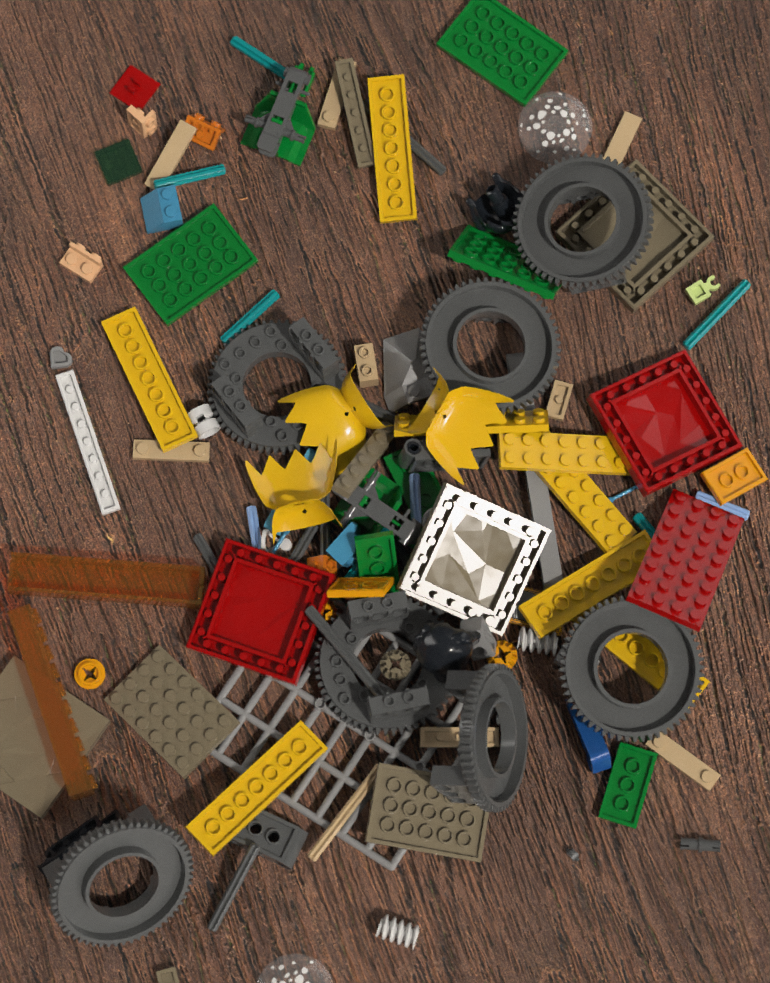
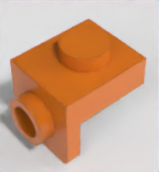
(323, 562)

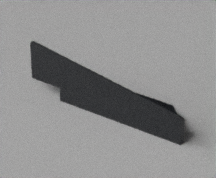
(60, 847)

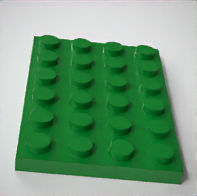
(502, 49)
(499, 259)
(190, 264)

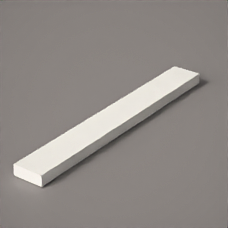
(88, 442)

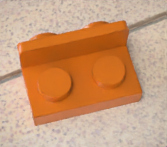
(207, 132)

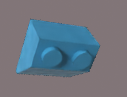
(161, 209)
(343, 547)

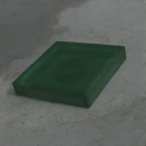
(118, 162)

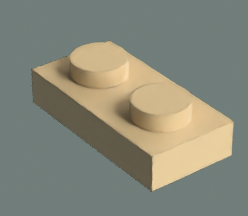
(559, 400)

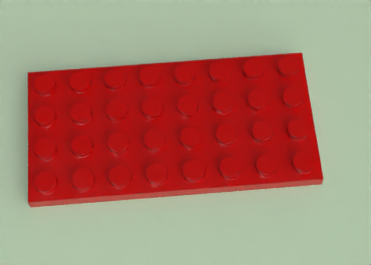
(685, 560)

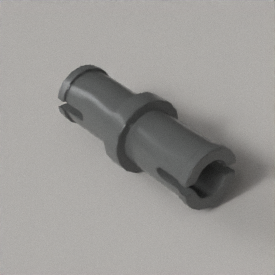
(700, 844)

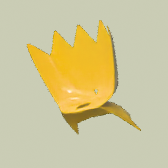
(324, 413)
(462, 429)
(296, 484)

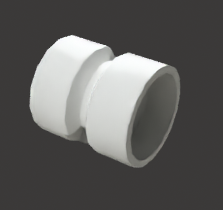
(204, 423)

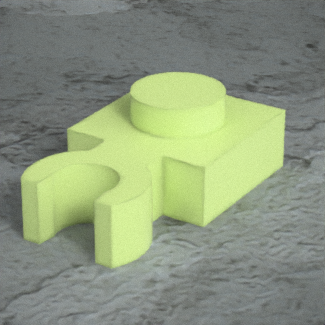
(700, 291)

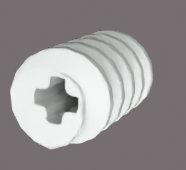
(532, 641)
(398, 931)

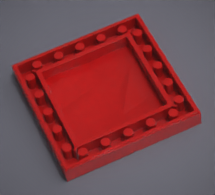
(664, 422)
(257, 612)

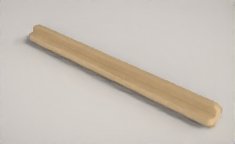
(343, 816)

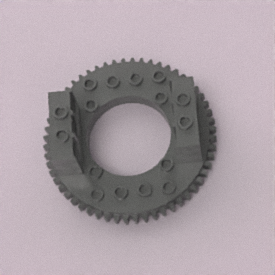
(575, 181)
(500, 304)
(264, 341)
(346, 694)
(603, 710)
(476, 779)
(137, 837)

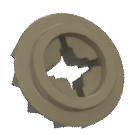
(395, 674)

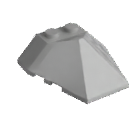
(403, 371)

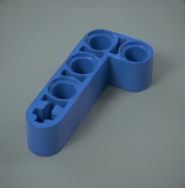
(593, 743)

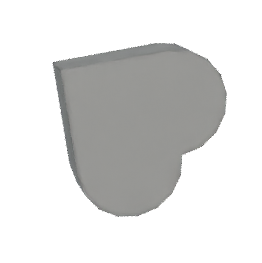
(59, 358)

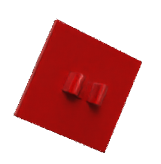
(134, 88)

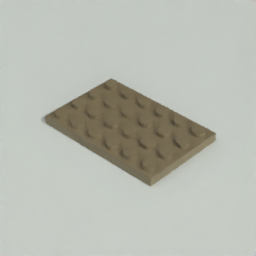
(171, 711)
(419, 818)

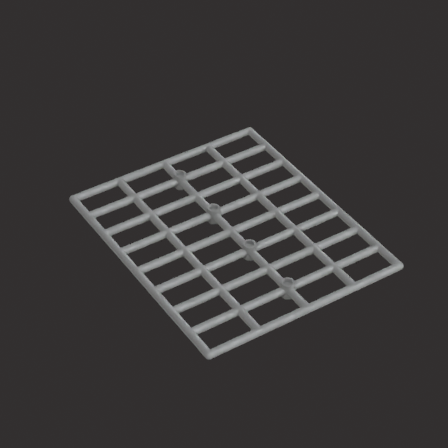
(321, 706)

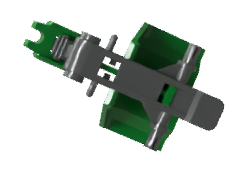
(282, 123)
(374, 507)

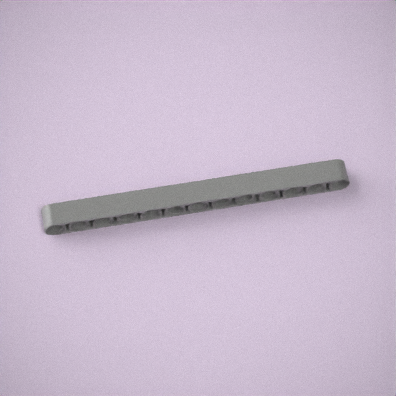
(540, 507)

